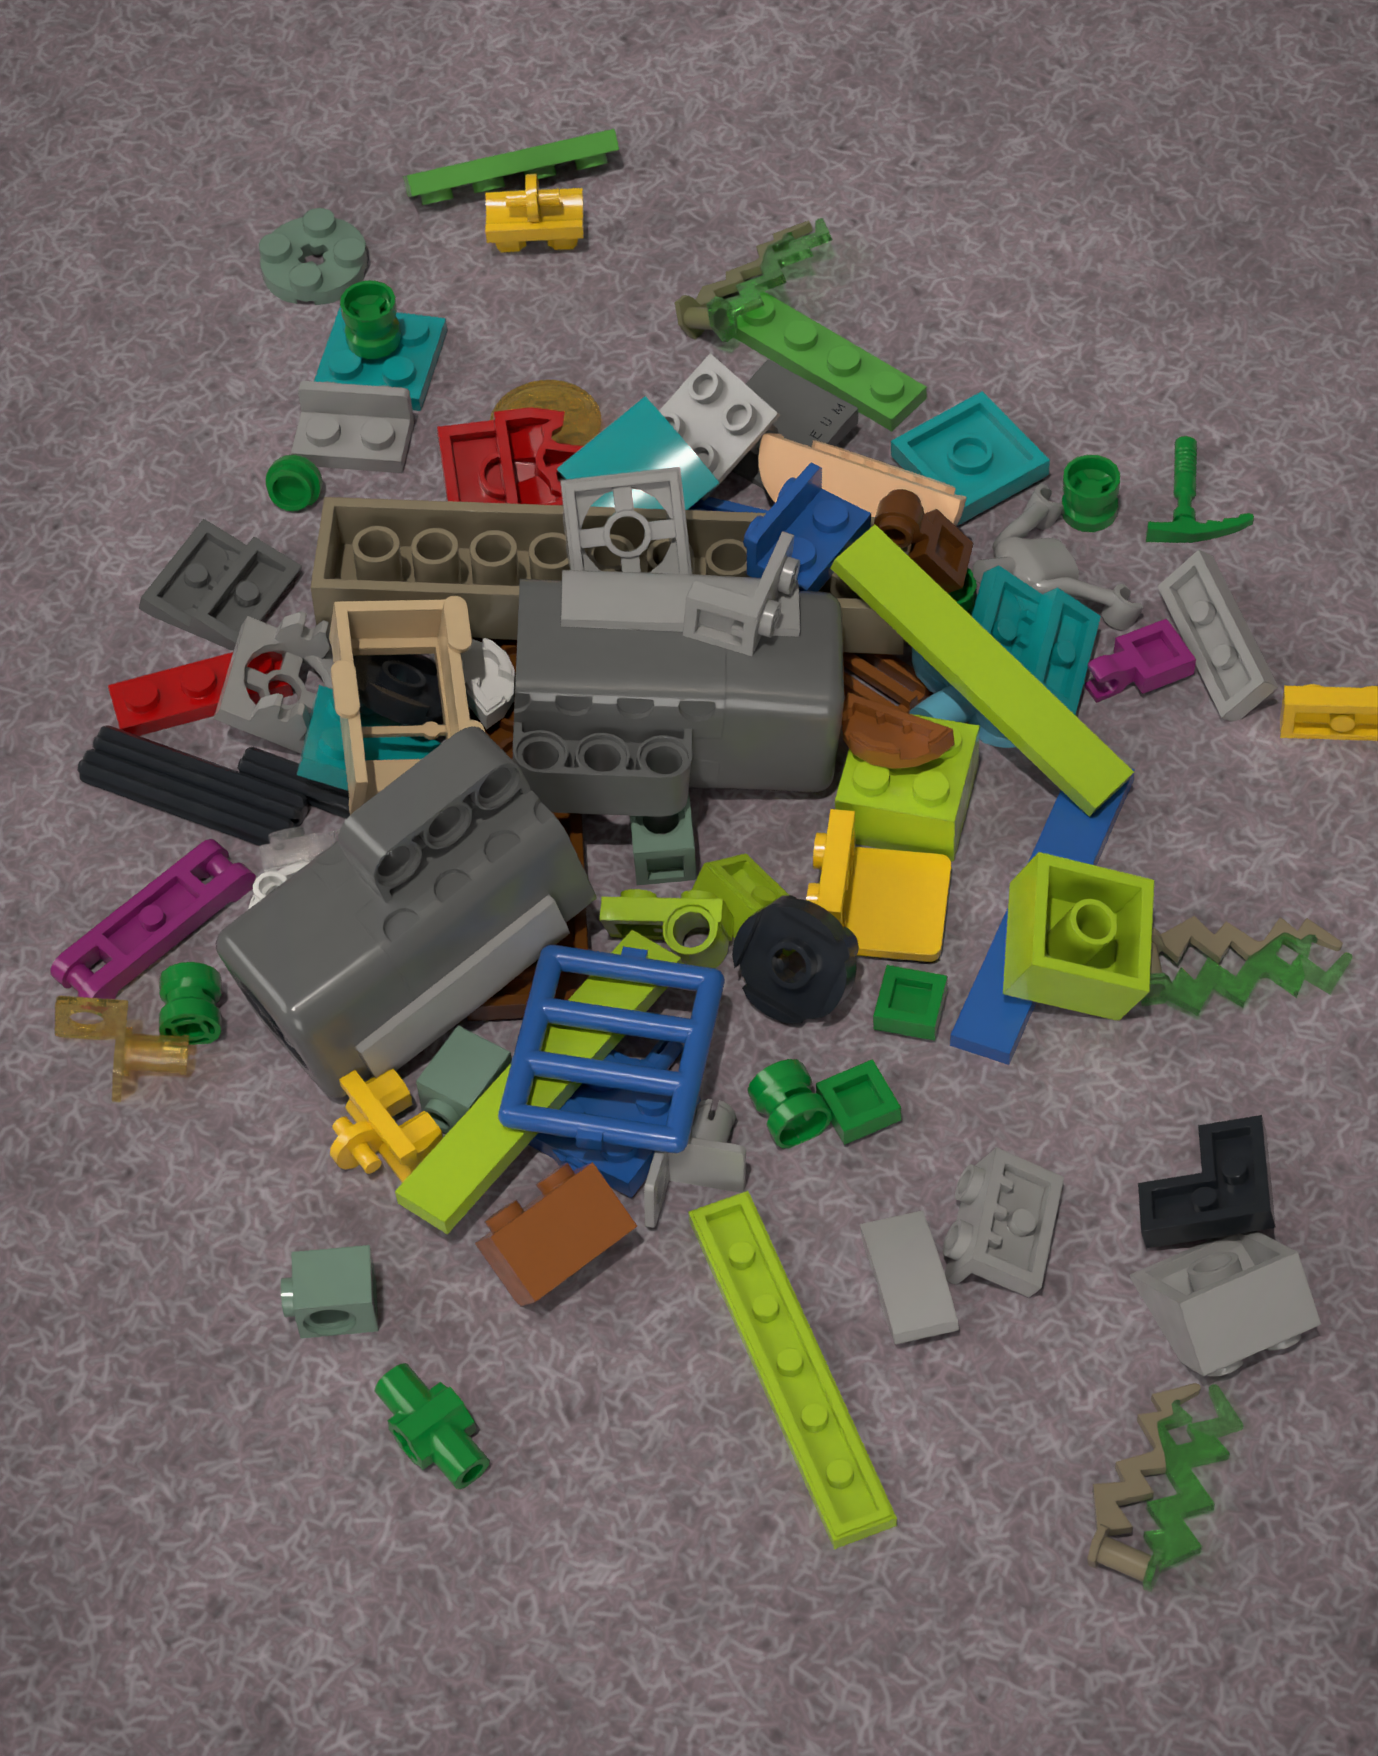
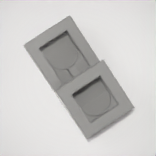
(909, 1277)

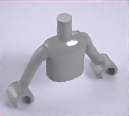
(1048, 563)

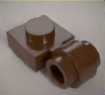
(934, 540)

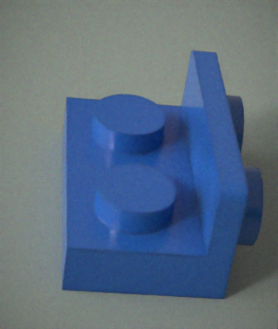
(820, 526)

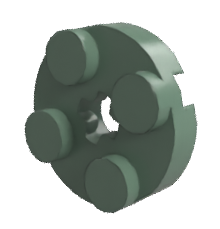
(313, 234)

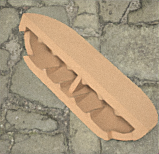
(851, 476)

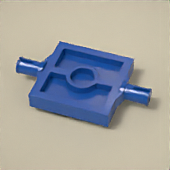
(620, 1165)

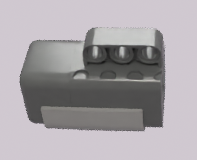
(633, 713)
(410, 915)

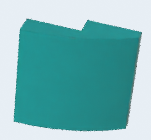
(640, 442)
(1043, 631)

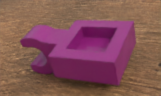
(1144, 656)

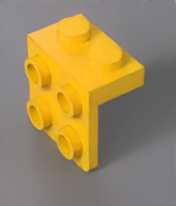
(882, 895)

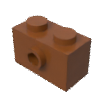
(555, 1233)

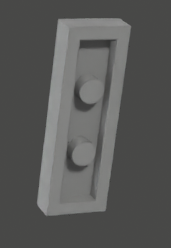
(1217, 636)

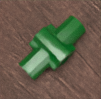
(432, 1425)

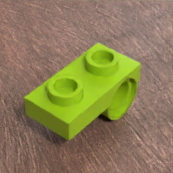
(671, 920)

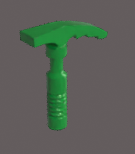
(1184, 525)

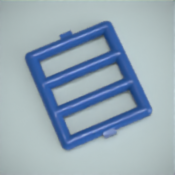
(682, 1086)

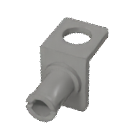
(704, 1162)

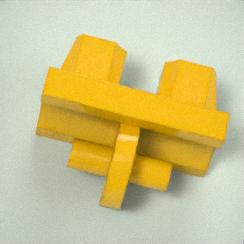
(534, 216)
(372, 1108)

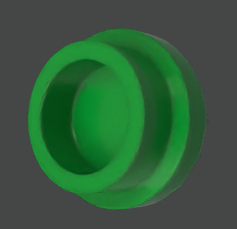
(293, 482)

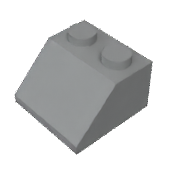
(1228, 1300)

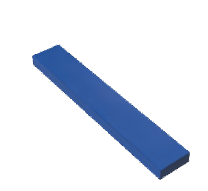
(994, 1021)

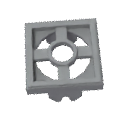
(662, 484)
(270, 718)

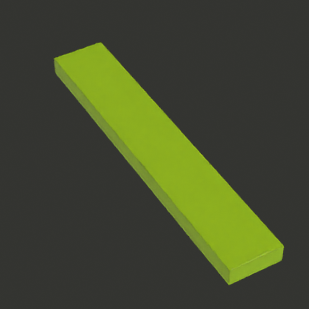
(982, 670)
(478, 1144)
(792, 1370)

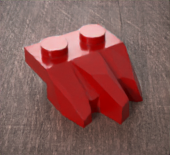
(505, 458)

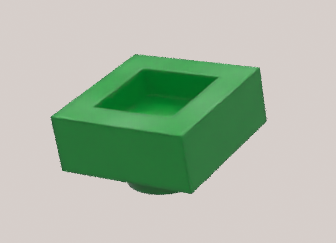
(910, 1002)
(859, 1101)

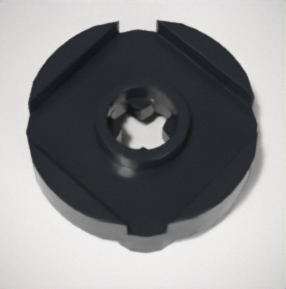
(399, 688)
(820, 940)

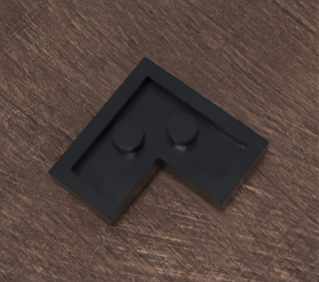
(1224, 1199)

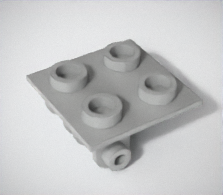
(719, 417)

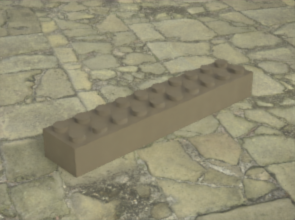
(484, 549)

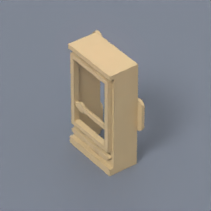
(396, 629)

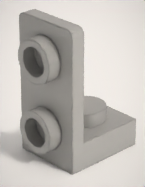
(737, 619)

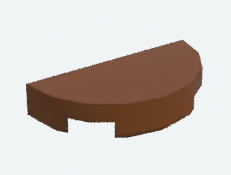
(891, 736)

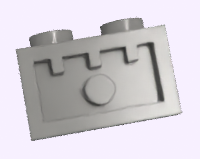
(354, 426)
(1003, 1222)

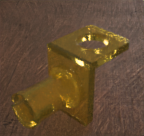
(132, 1050)

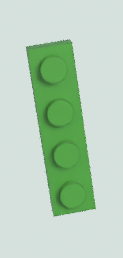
(489, 171)
(830, 362)

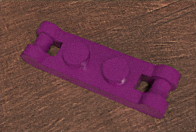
(153, 921)

